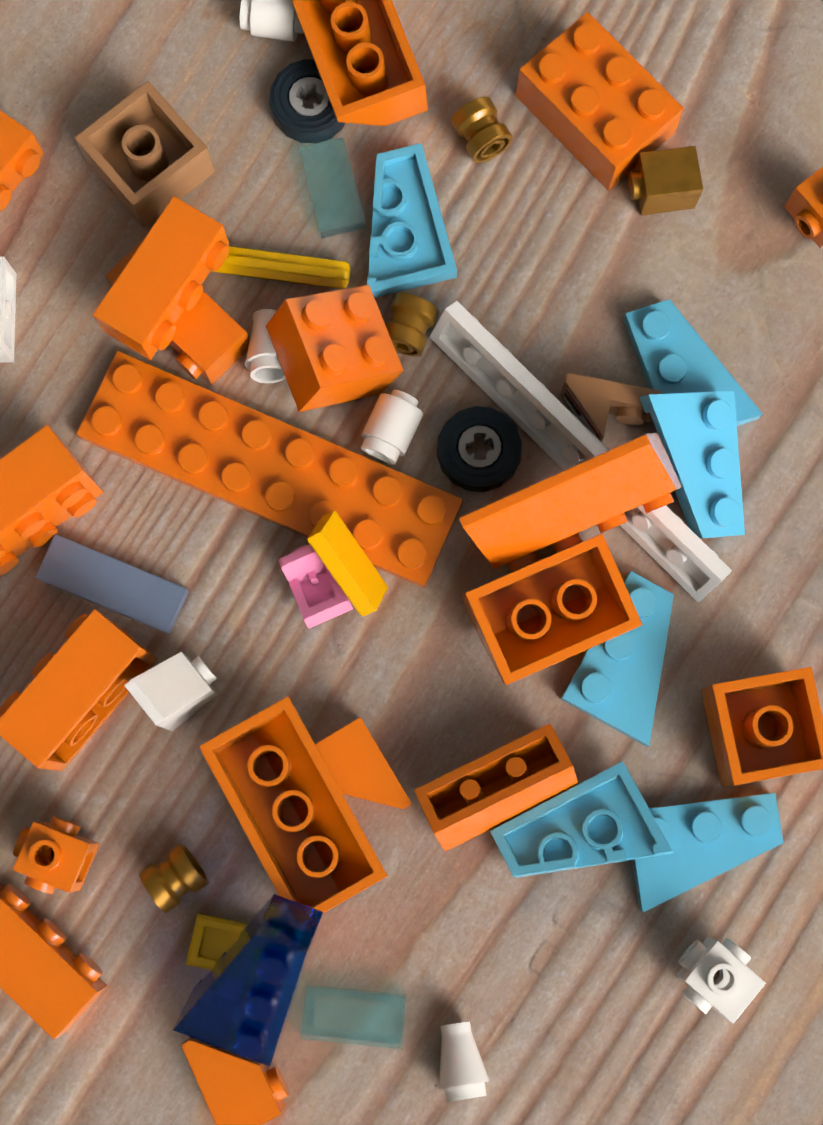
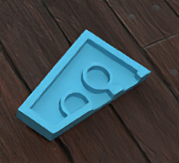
(407, 226)
(678, 359)
(704, 452)
(622, 676)
(582, 828)
(705, 843)

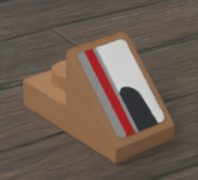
(595, 398)

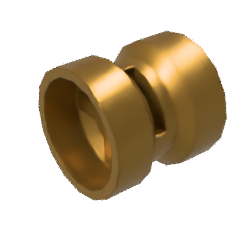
(481, 129)
(410, 322)
(173, 877)

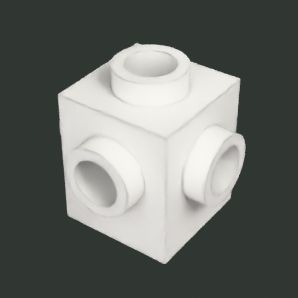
(734, 986)

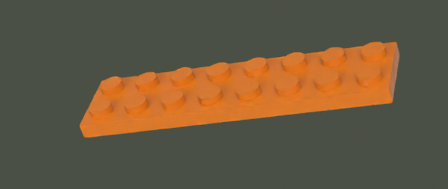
(268, 466)

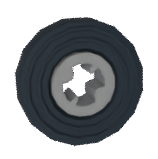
(287, 107)
(458, 436)

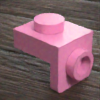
(313, 587)

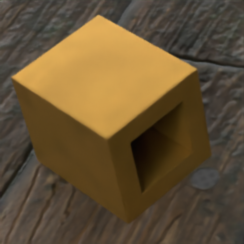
(666, 180)

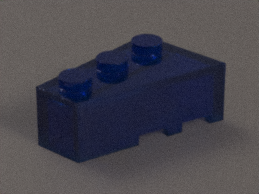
(254, 983)

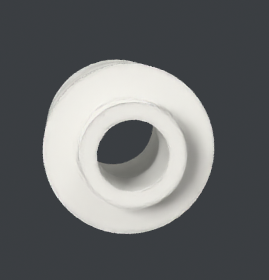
(270, 19)
(391, 426)

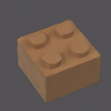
(145, 153)

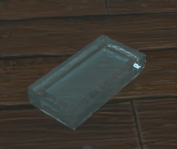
(332, 187)
(354, 1016)

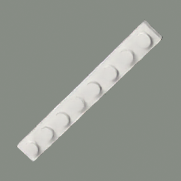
(571, 443)

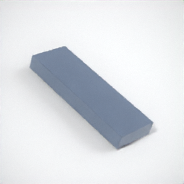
(112, 584)

